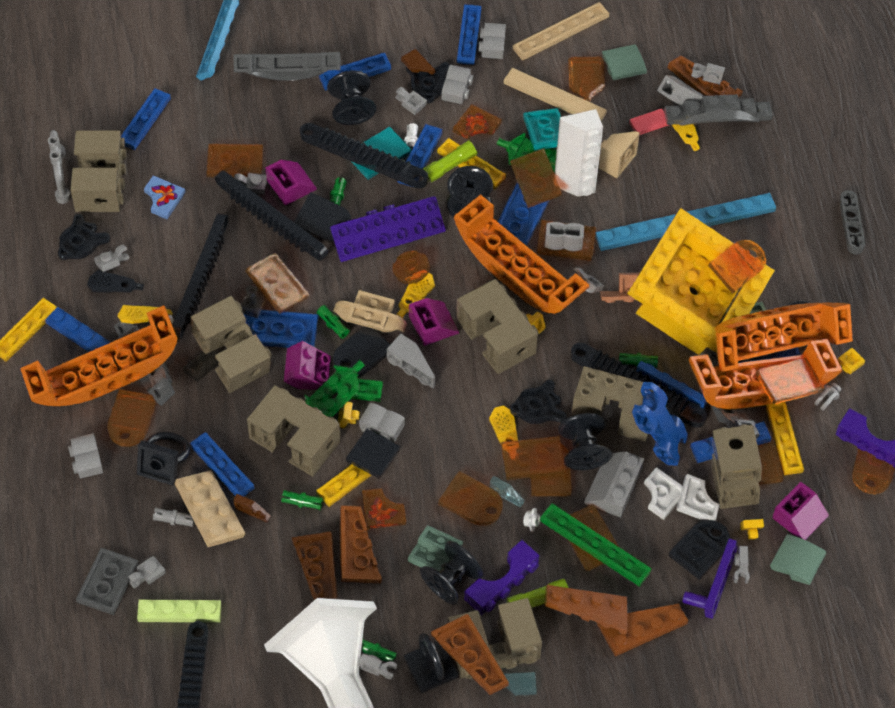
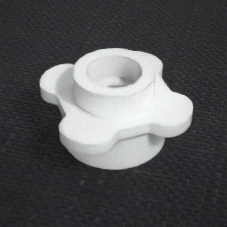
(531, 519)

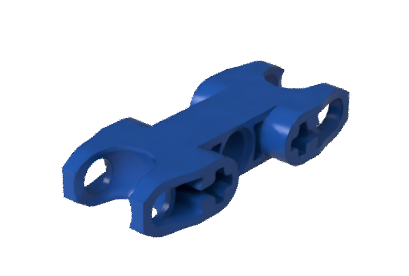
(655, 420)

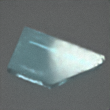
(506, 491)
(522, 683)

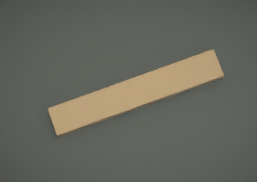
(560, 31)
(550, 94)

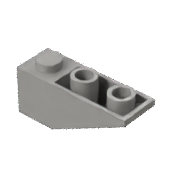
(678, 90)
(408, 356)

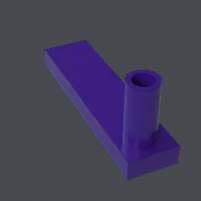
(711, 602)

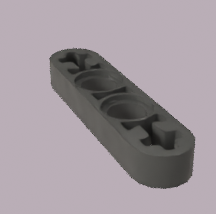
(852, 222)

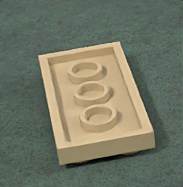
(209, 508)

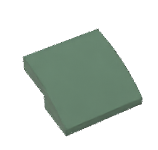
(624, 62)
(431, 549)
(798, 559)

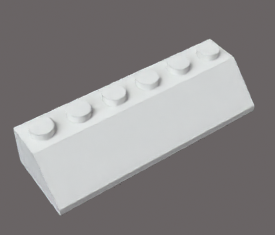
(578, 152)

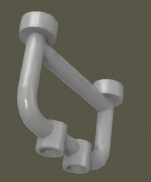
(57, 153)

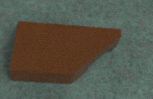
(416, 62)
(251, 508)

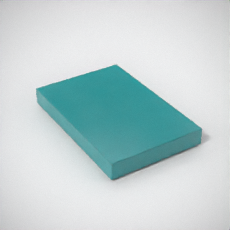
(543, 127)
(388, 142)

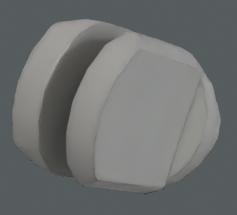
(832, 392)

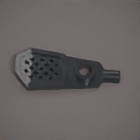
(114, 285)

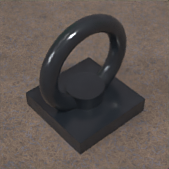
(158, 461)
(430, 664)

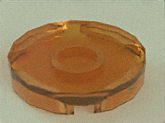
(411, 267)

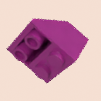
(289, 180)
(431, 320)
(306, 366)
(800, 512)

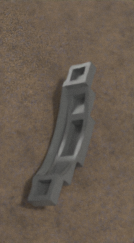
(287, 66)
(718, 109)
(157, 382)
(731, 417)

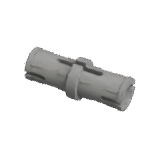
(173, 517)

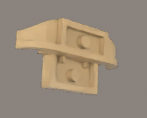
(371, 312)

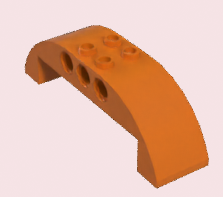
(515, 262)
(780, 330)
(104, 367)
(741, 386)

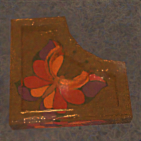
(475, 122)
(381, 511)

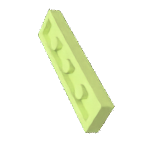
(179, 610)

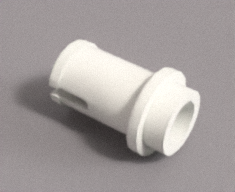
(411, 136)

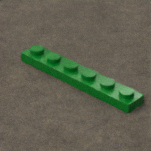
(595, 544)

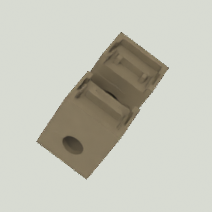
(99, 179)
(505, 327)
(245, 355)
(599, 387)
(277, 417)
(736, 466)
(518, 633)

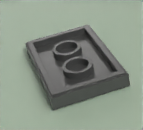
(107, 581)

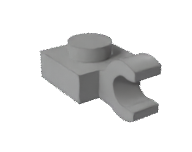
(711, 73)
(411, 101)
(254, 182)
(110, 260)
(594, 285)
(741, 561)
(147, 571)
(374, 665)

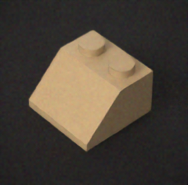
(618, 152)

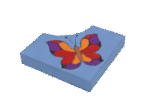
(164, 196)

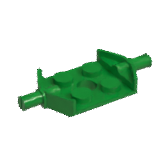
(522, 146)
(343, 382)

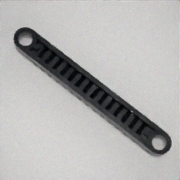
(364, 155)
(271, 216)
(200, 275)
(676, 403)
(193, 667)

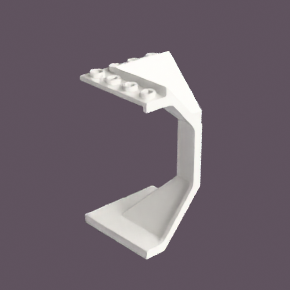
(327, 648)

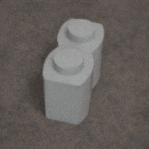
(493, 40)
(456, 84)
(564, 236)
(382, 422)
(86, 456)

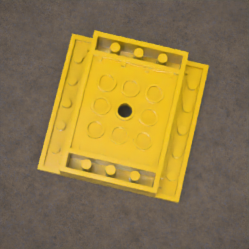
(682, 263)

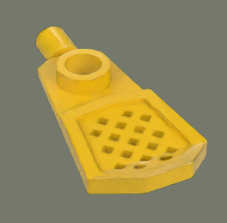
(684, 130)
(419, 292)
(136, 314)
(499, 423)

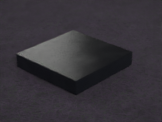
(373, 453)

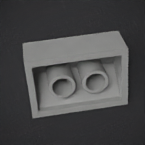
(615, 483)

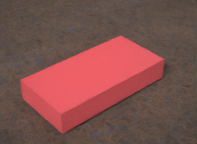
(649, 122)

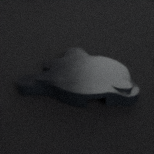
(429, 85)
(80, 239)
(538, 405)

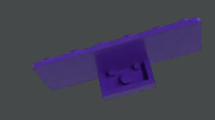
(387, 228)

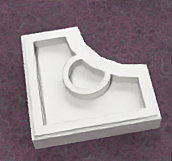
(664, 493)
(695, 500)

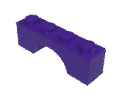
(855, 430)
(484, 594)

